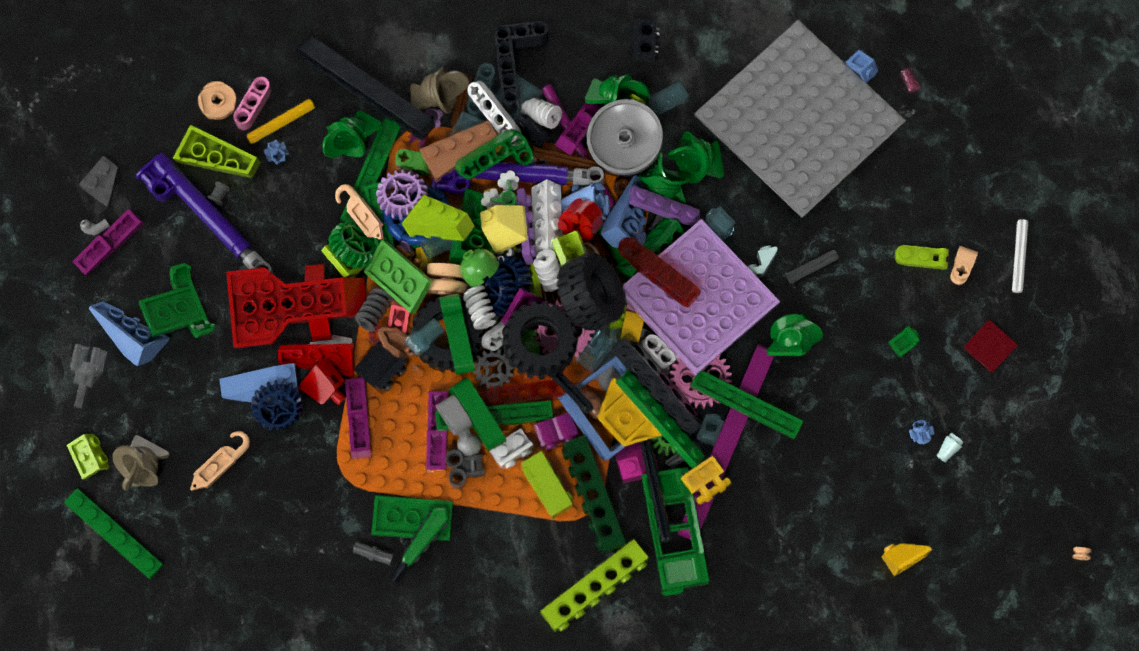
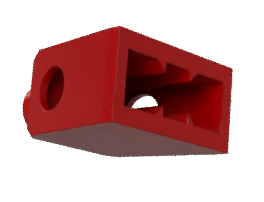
(323, 383)

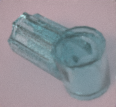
(420, 340)

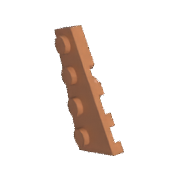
(442, 155)

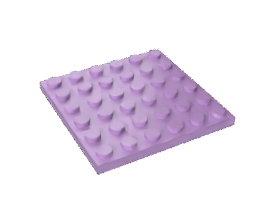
(724, 311)

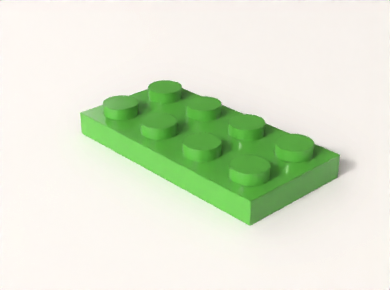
(398, 276)

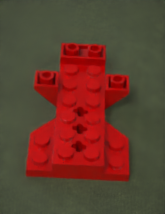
(313, 302)

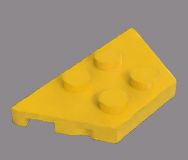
(624, 418)

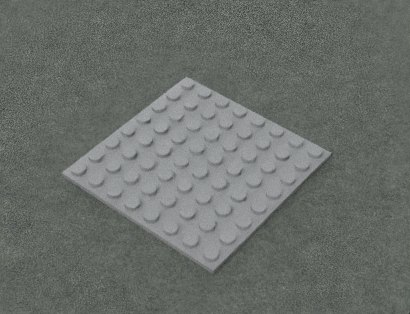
(799, 118)

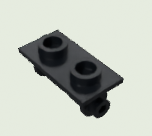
(536, 136)

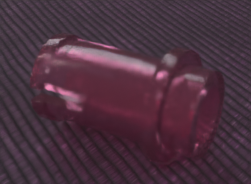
(909, 79)

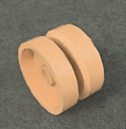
(446, 279)

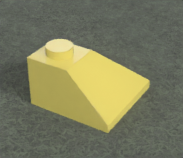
(504, 226)

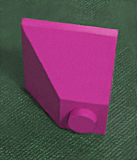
(631, 463)

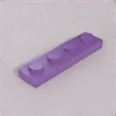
(664, 206)
(528, 249)

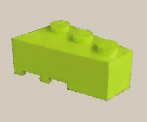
(437, 220)
(547, 485)

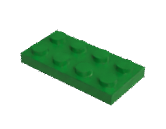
(404, 516)

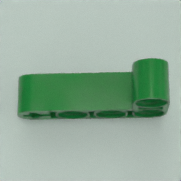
(493, 157)
(457, 334)
(478, 413)

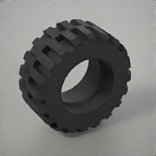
(591, 291)
(540, 316)
(440, 357)

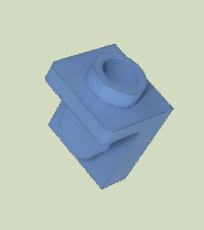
(863, 65)

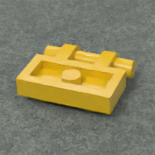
(703, 474)

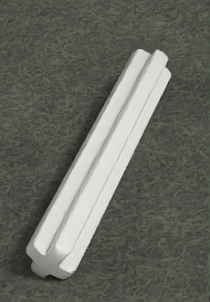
(1020, 254)

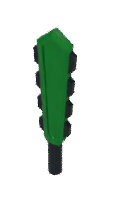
(428, 532)

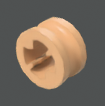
(1081, 553)

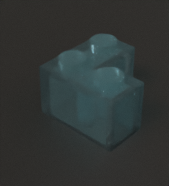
(720, 223)

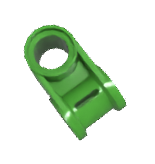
(413, 162)

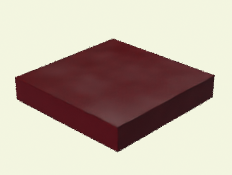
(990, 346)

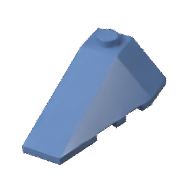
(625, 219)
(128, 334)
(243, 386)

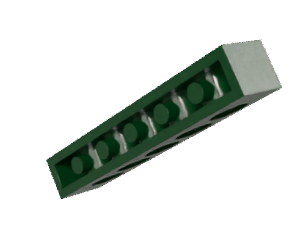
(581, 447)

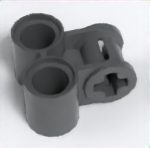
(464, 468)

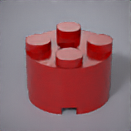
(581, 216)

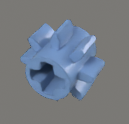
(276, 151)
(921, 432)

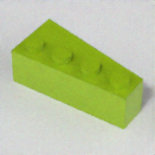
(211, 153)

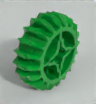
(351, 245)

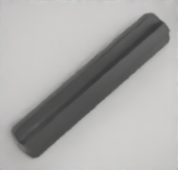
(811, 266)

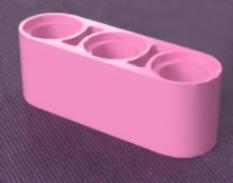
(252, 94)

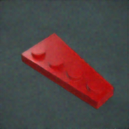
(309, 355)

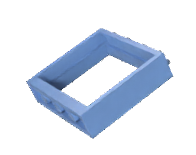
(580, 418)

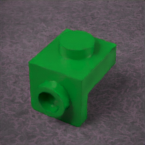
(904, 341)

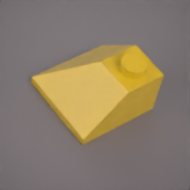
(904, 556)

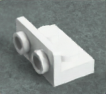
(516, 446)

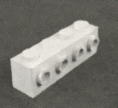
(546, 214)

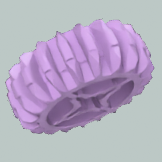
(396, 181)

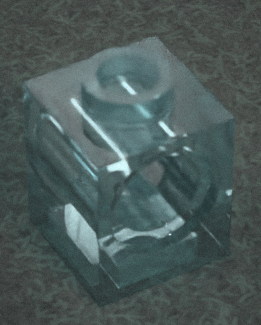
(710, 437)

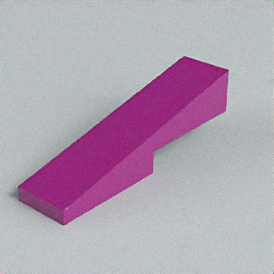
(577, 128)
(106, 244)
(358, 418)
(435, 440)

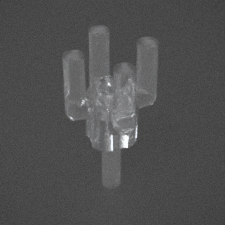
(86, 371)

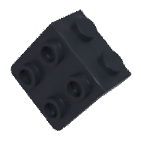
(381, 368)

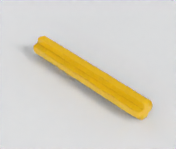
(280, 121)

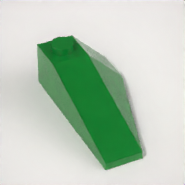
(476, 238)

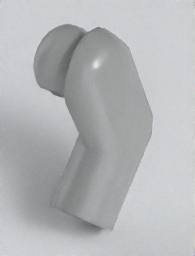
(94, 229)

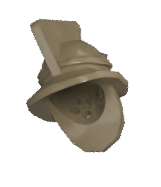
(439, 90)
(139, 462)

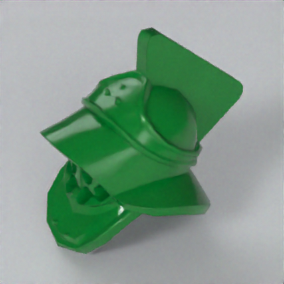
(615, 89)
(349, 135)
(697, 157)
(664, 181)
(793, 335)

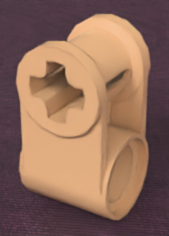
(964, 263)

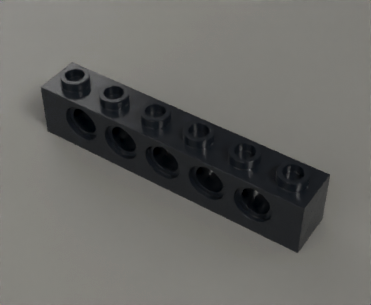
(657, 384)

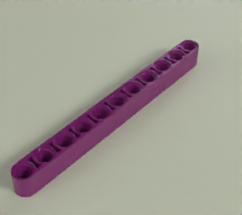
(733, 427)

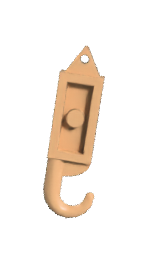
(361, 212)
(219, 463)

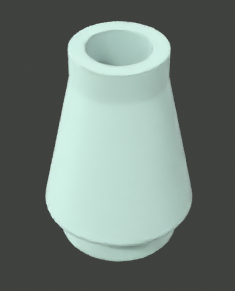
(949, 447)

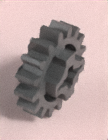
(485, 379)

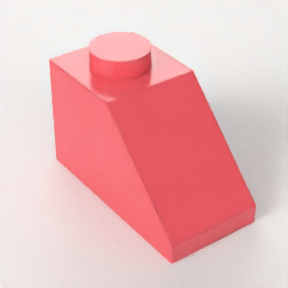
(399, 317)

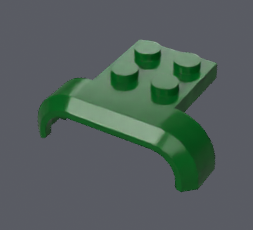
(177, 307)

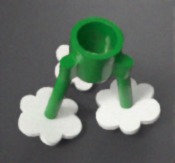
(507, 197)

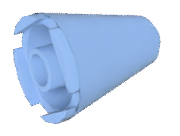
(593, 193)

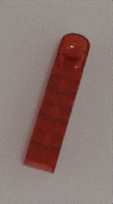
(659, 272)
(532, 388)

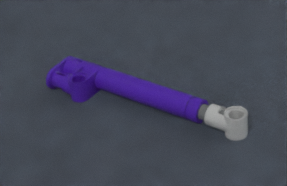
(527, 173)
(168, 176)

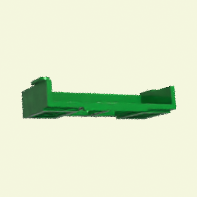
(682, 568)

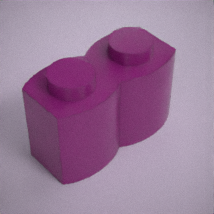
(556, 431)

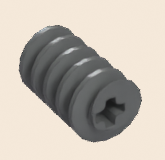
(373, 308)

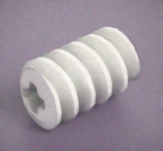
(542, 112)
(547, 269)
(477, 307)

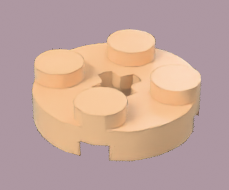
(226, 106)

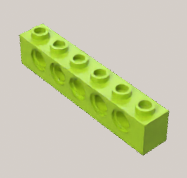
(631, 551)

